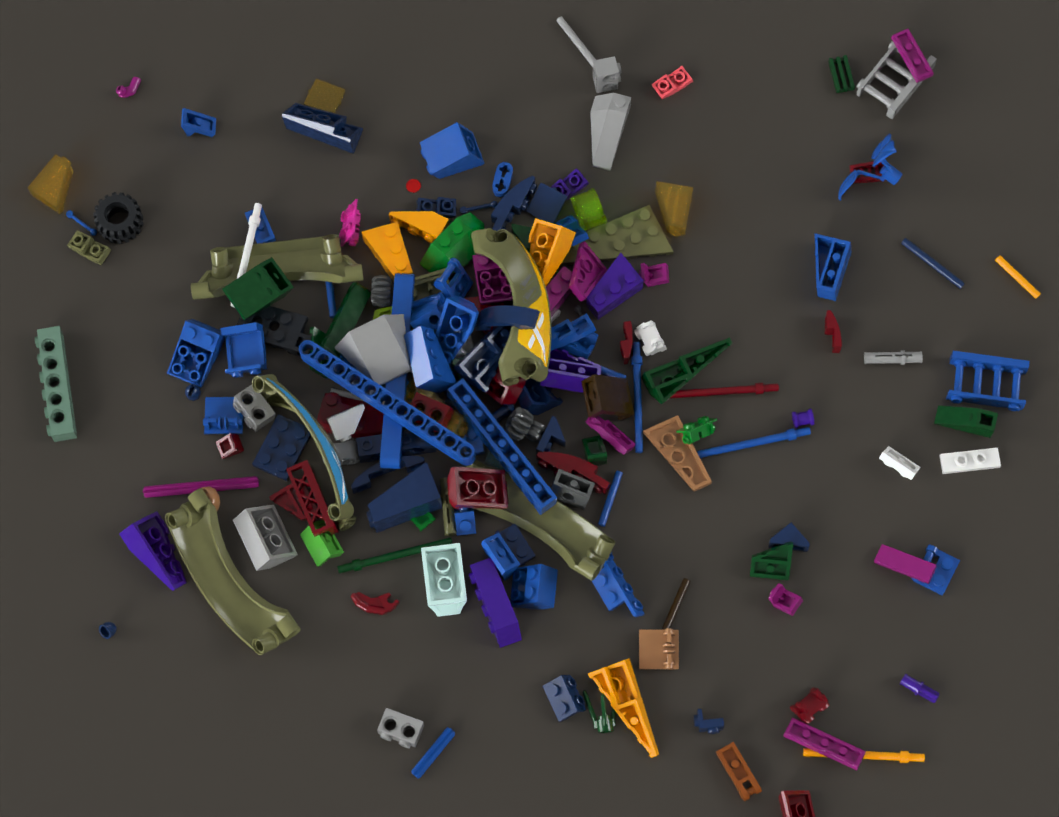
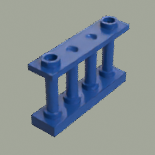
(998, 366)

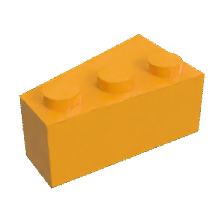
(388, 248)

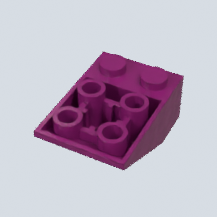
(490, 281)

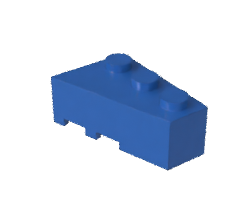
(428, 360)

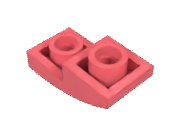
(672, 83)

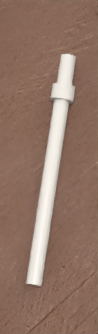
(254, 222)

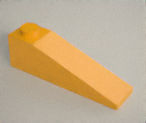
(549, 246)

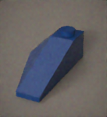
(455, 325)

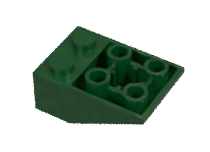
(258, 288)

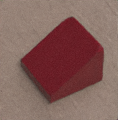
(229, 445)

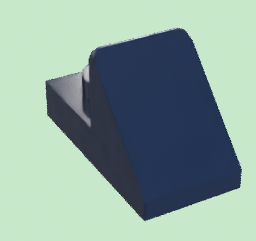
(552, 433)

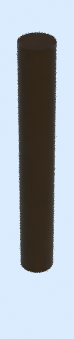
(676, 604)

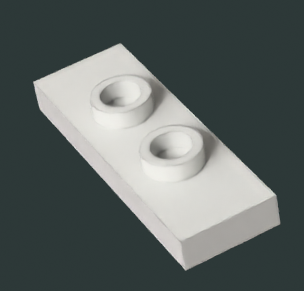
(970, 460)

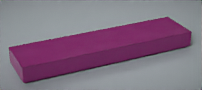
(824, 744)

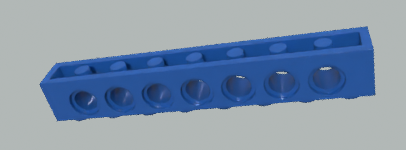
(501, 446)

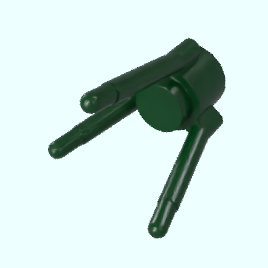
(604, 723)

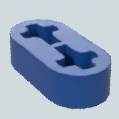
(505, 180)

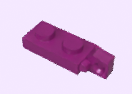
(611, 433)

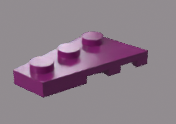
(586, 272)

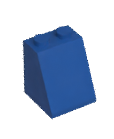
(451, 151)

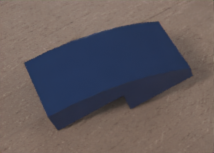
(443, 206)

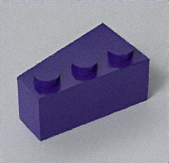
(614, 287)
(568, 371)

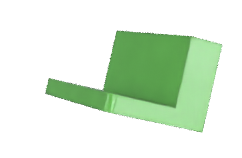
(322, 546)

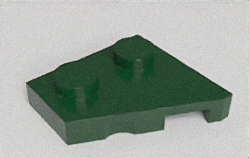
(772, 563)

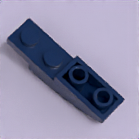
(513, 203)

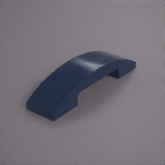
(507, 316)
(363, 482)

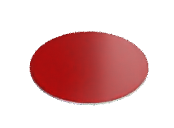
(413, 185)

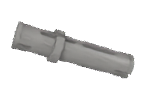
(892, 357)

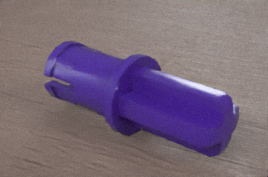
(919, 688)

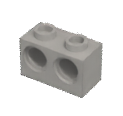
(606, 74)
(258, 405)
(403, 723)

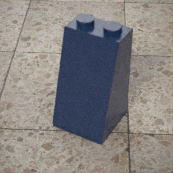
(405, 500)

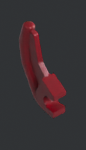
(375, 605)

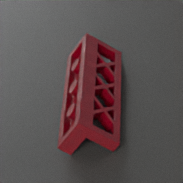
(319, 498)

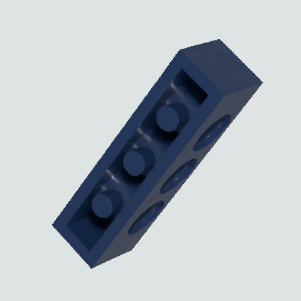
(370, 446)

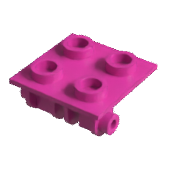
(350, 229)

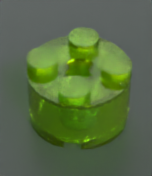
(588, 209)

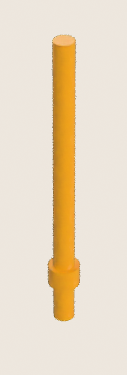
(903, 756)

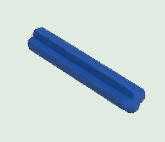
(433, 752)

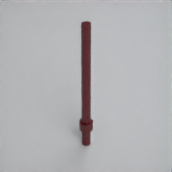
(758, 388)

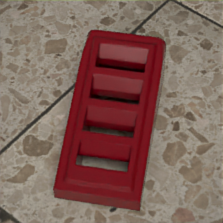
(868, 165)

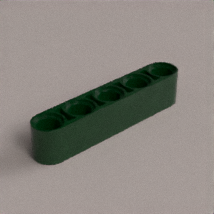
(346, 316)

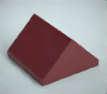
(796, 803)

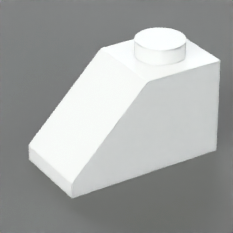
(345, 422)

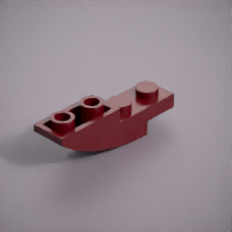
(573, 465)

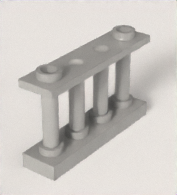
(904, 92)

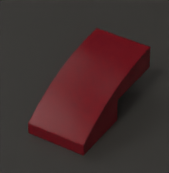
(832, 328)
(626, 345)

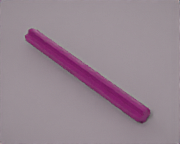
(189, 487)

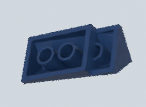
(322, 126)

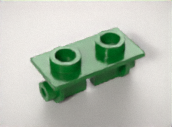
(703, 426)

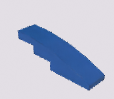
(569, 332)

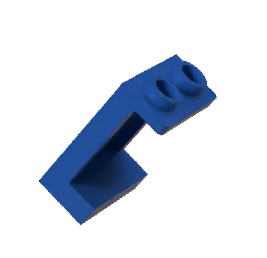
(245, 349)

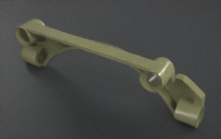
(298, 259)

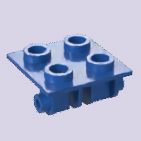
(222, 416)

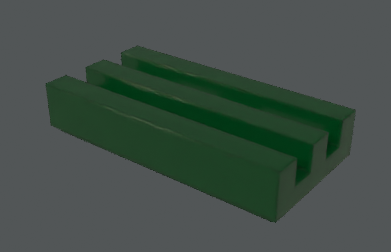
(838, 60)

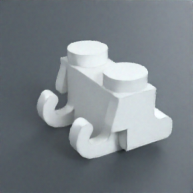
(651, 338)

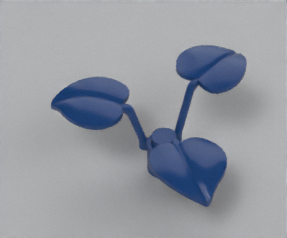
(889, 173)

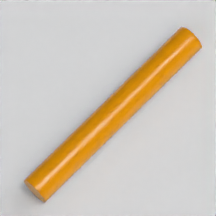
(1017, 276)

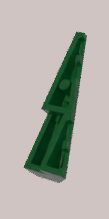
(670, 377)

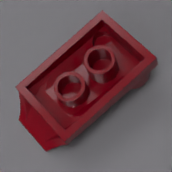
(370, 421)
(477, 488)

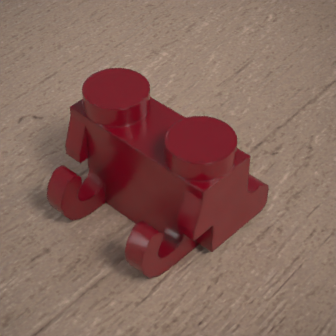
(810, 705)

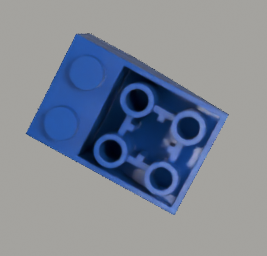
(195, 352)

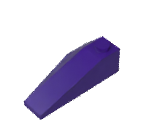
(151, 545)

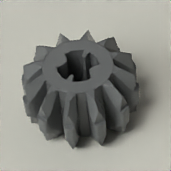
(381, 291)
(518, 423)

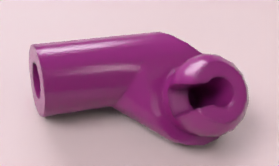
(130, 90)

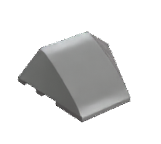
(378, 348)

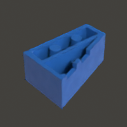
(831, 263)

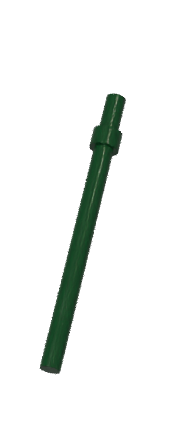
(358, 564)

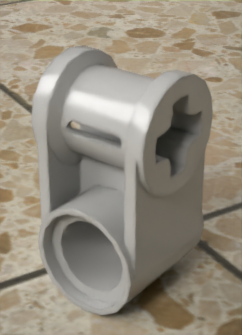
(347, 452)

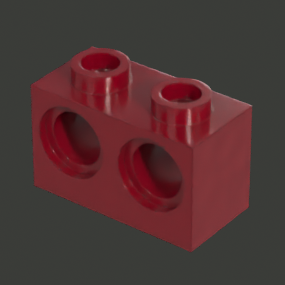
(433, 408)

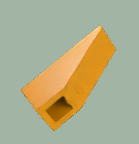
(421, 223)

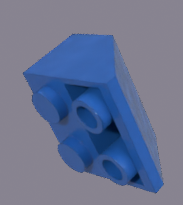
(534, 587)

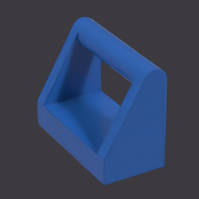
(501, 555)

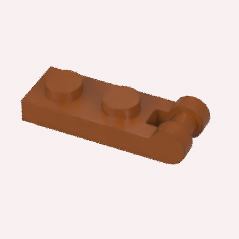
(738, 770)

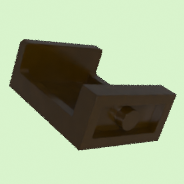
(607, 396)

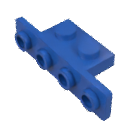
(615, 590)

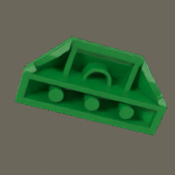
(452, 243)

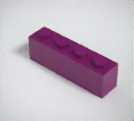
(558, 289)

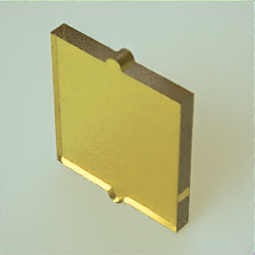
(324, 96)

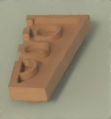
(680, 455)

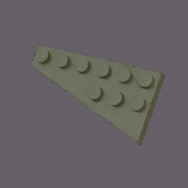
(632, 235)

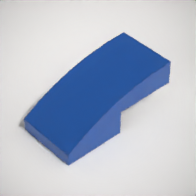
(572, 223)

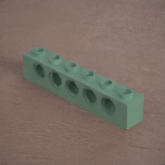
(67, 428)

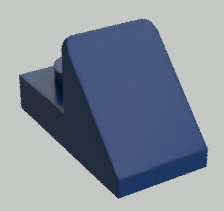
(197, 122)

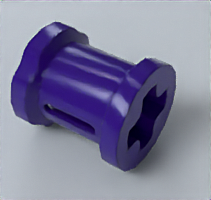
(803, 418)

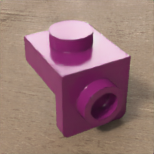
(654, 274)
(785, 600)

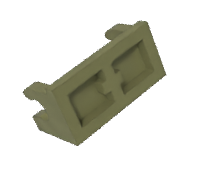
(425, 286)

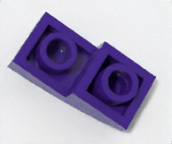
(571, 184)

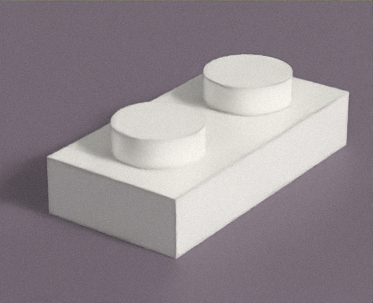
(899, 462)

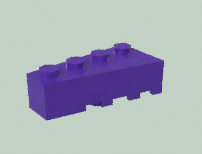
(495, 602)

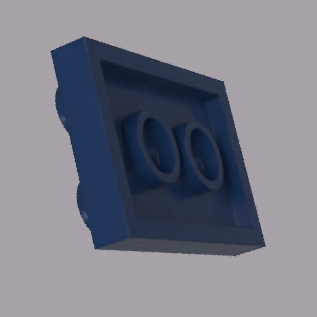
(282, 447)

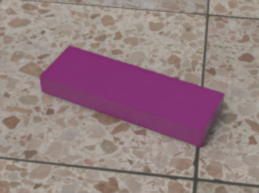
(912, 55)
(905, 563)

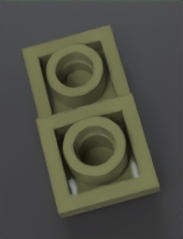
(87, 247)

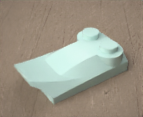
(444, 579)

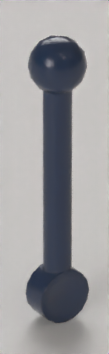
(463, 210)

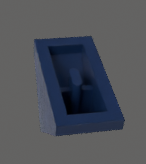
(790, 534)

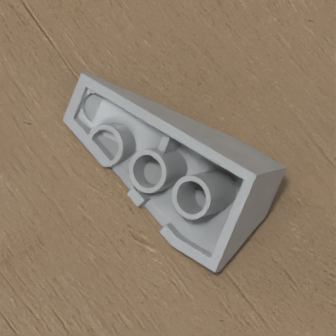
(607, 125)

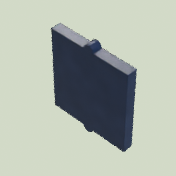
(547, 203)

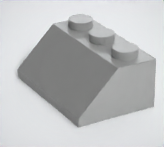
(264, 536)

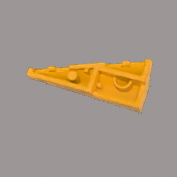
(622, 691)

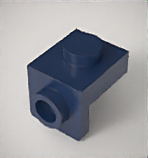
(713, 726)

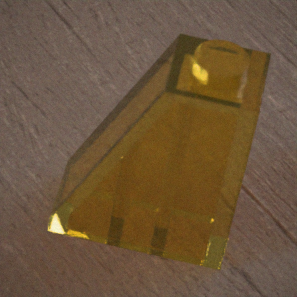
(53, 183)
(674, 206)

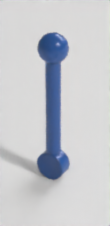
(70, 214)

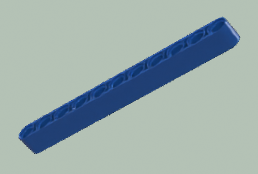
(391, 410)
(392, 431)

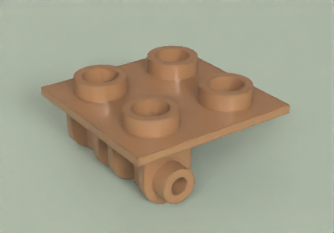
(659, 649)

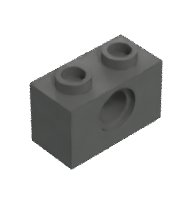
(572, 489)

